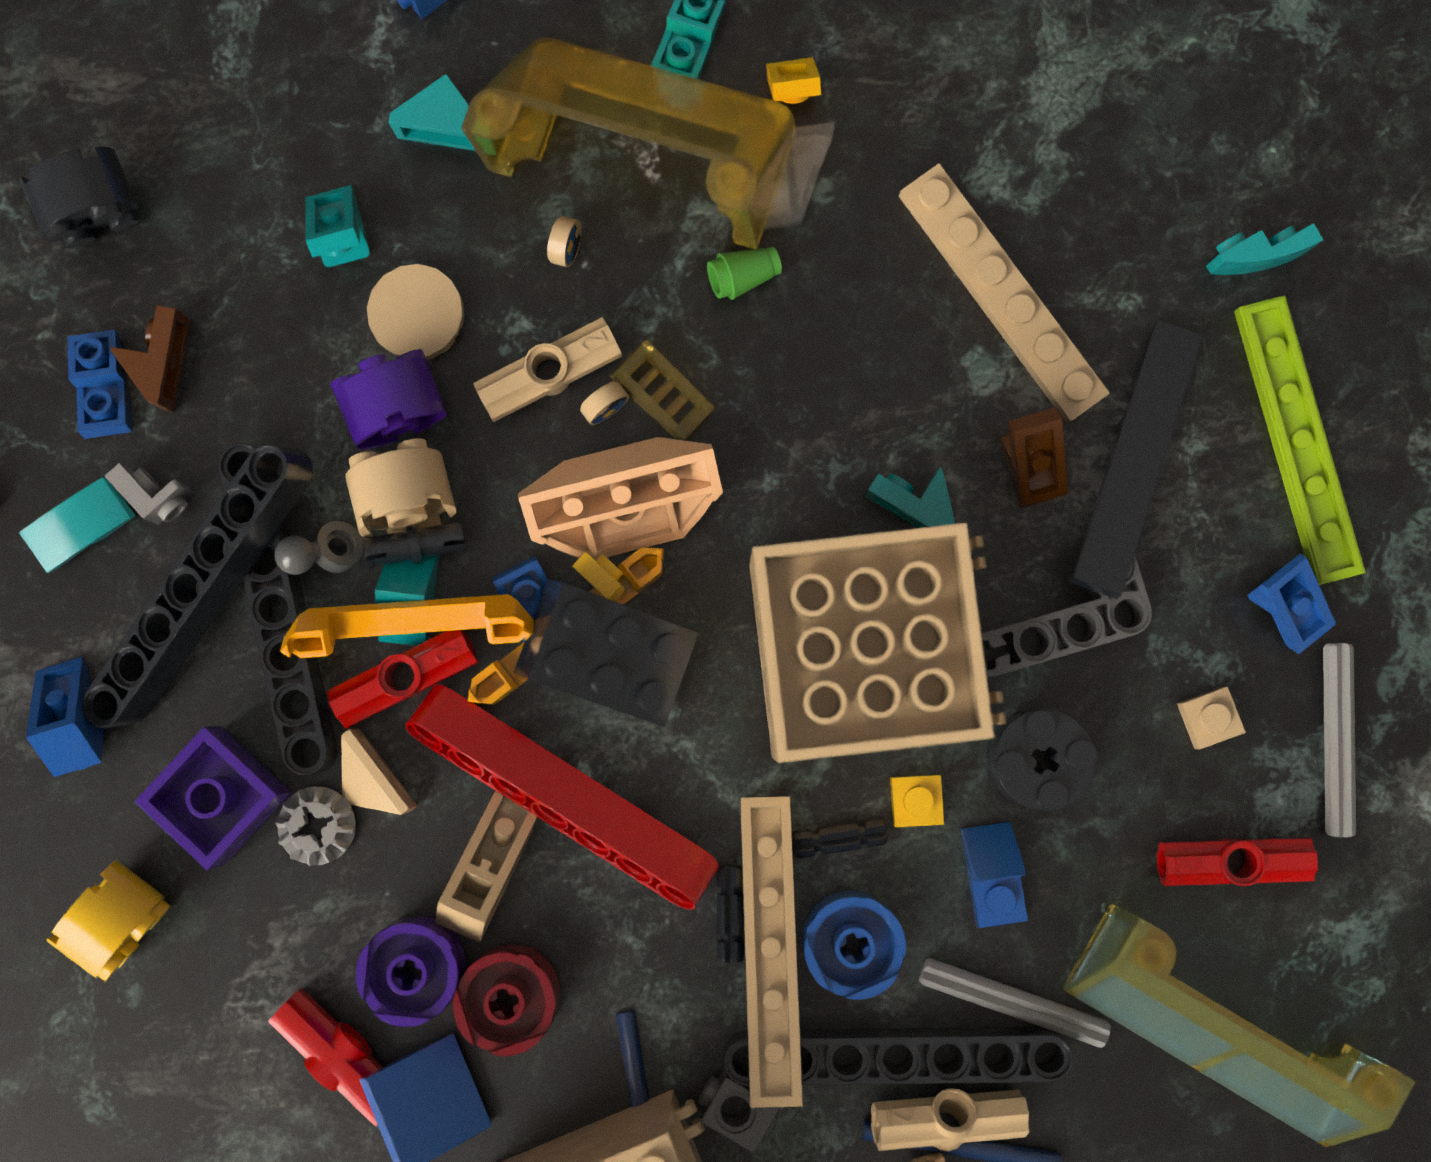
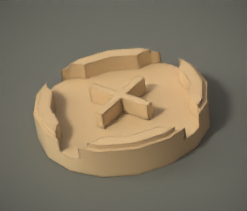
(415, 311)

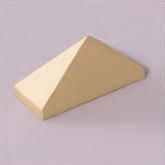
(368, 779)

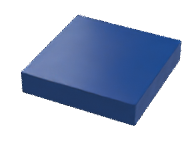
(426, 1102)

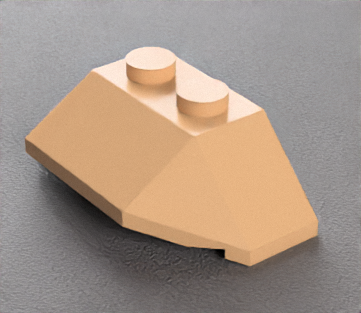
(622, 497)

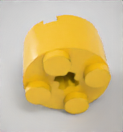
(107, 920)

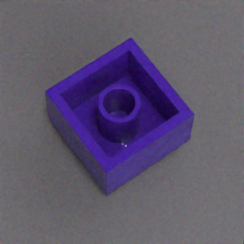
(213, 797)

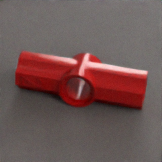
(375, 690)
(1265, 861)
(332, 1050)

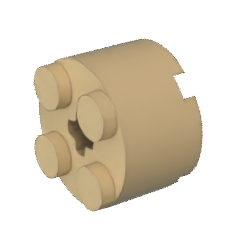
(399, 488)

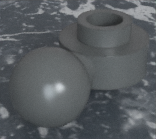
(297, 554)

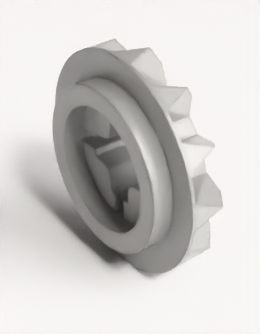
(336, 835)

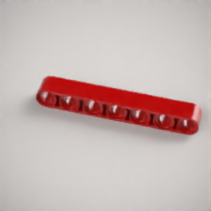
(563, 797)

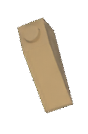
(485, 868)

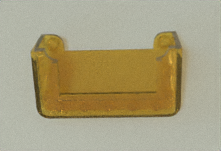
(550, 78)

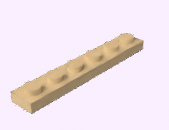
(1003, 293)
(770, 953)

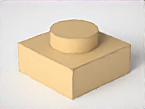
(1211, 718)

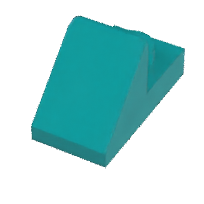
(335, 227)
(896, 496)

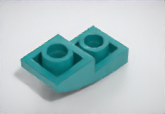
(689, 36)
(1258, 253)
(77, 524)

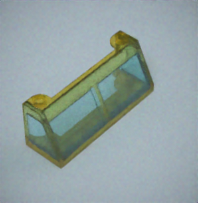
(1323, 1097)

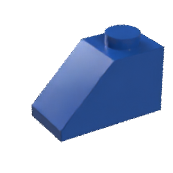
(57, 719)

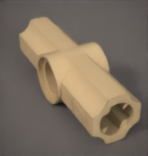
(576, 352)
(980, 1116)

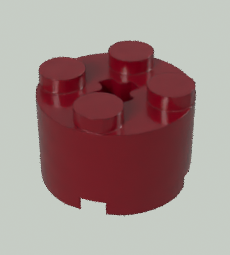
(494, 1024)

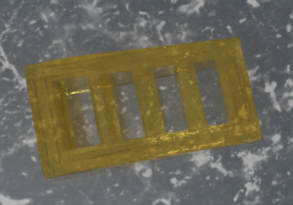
(674, 378)

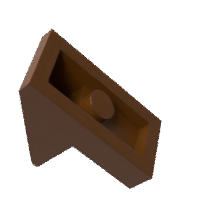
(160, 369)
(1036, 456)

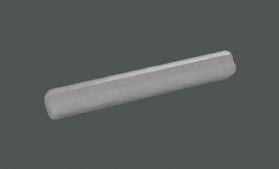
(1339, 740)
(1015, 1002)

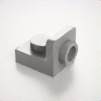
(140, 492)

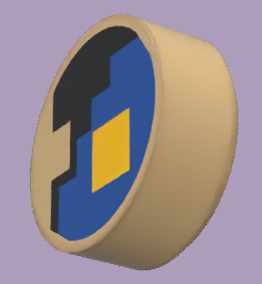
(564, 241)
(604, 402)

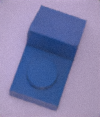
(1295, 604)
(994, 874)

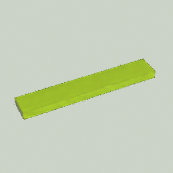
(1299, 440)

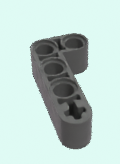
(1053, 628)

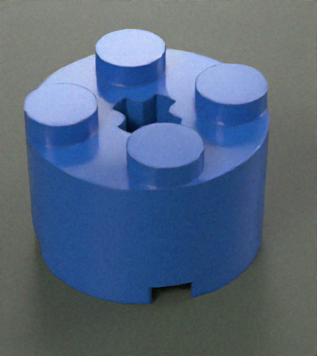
(881, 951)

